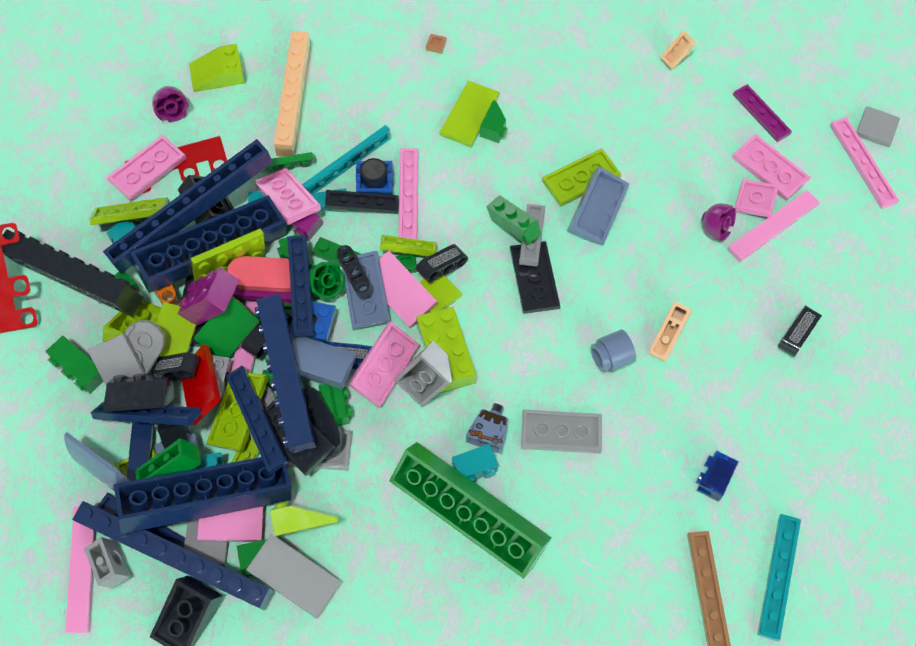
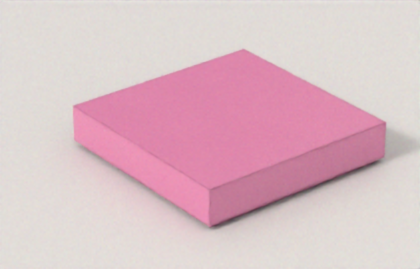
(756, 198)

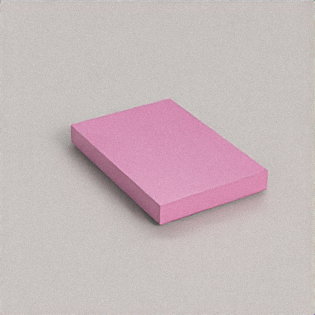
(232, 526)

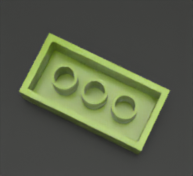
(445, 331)

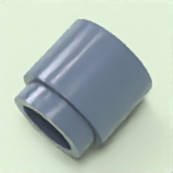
(613, 351)

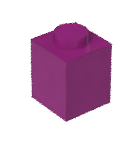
(307, 226)

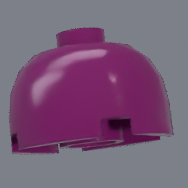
(170, 104)
(718, 220)

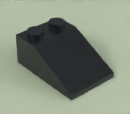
(185, 613)

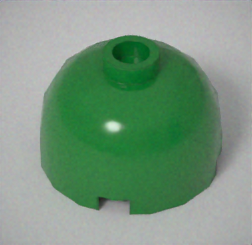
(326, 280)

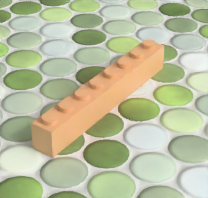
(292, 94)

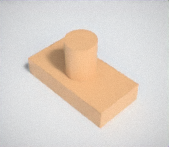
(678, 49)

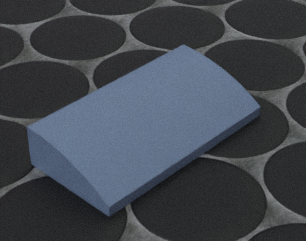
(598, 206)
(322, 361)
(93, 463)

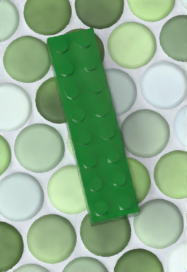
(470, 509)

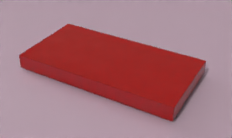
(202, 389)

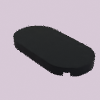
(323, 418)

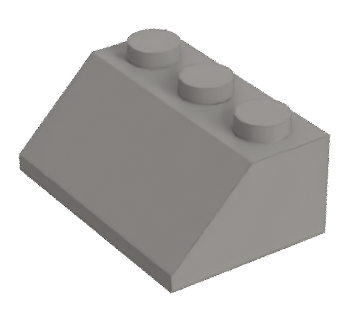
(425, 374)

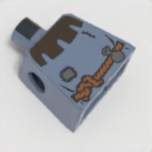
(489, 428)

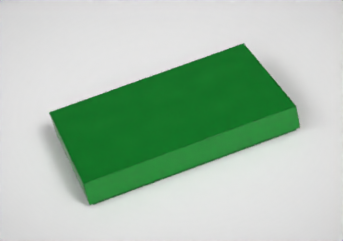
(227, 329)

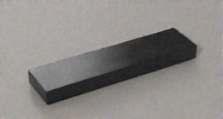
(361, 201)

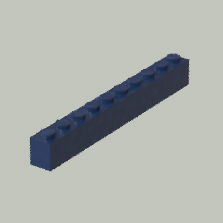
(191, 203)
(175, 556)

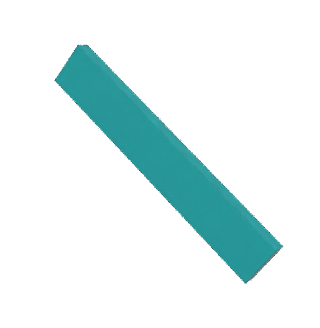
(347, 160)
(779, 578)

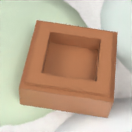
(436, 43)

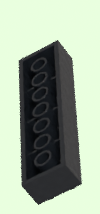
(73, 273)

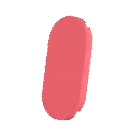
(261, 273)

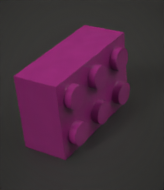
(208, 296)

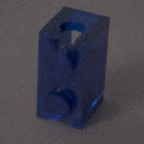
(717, 475)

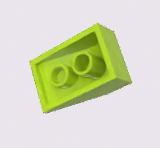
(217, 69)
(121, 321)
(294, 517)

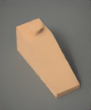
(670, 331)

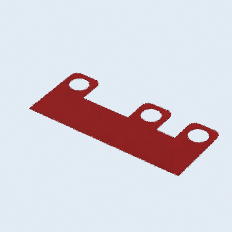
(200, 151)
(9, 317)

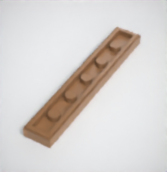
(708, 589)

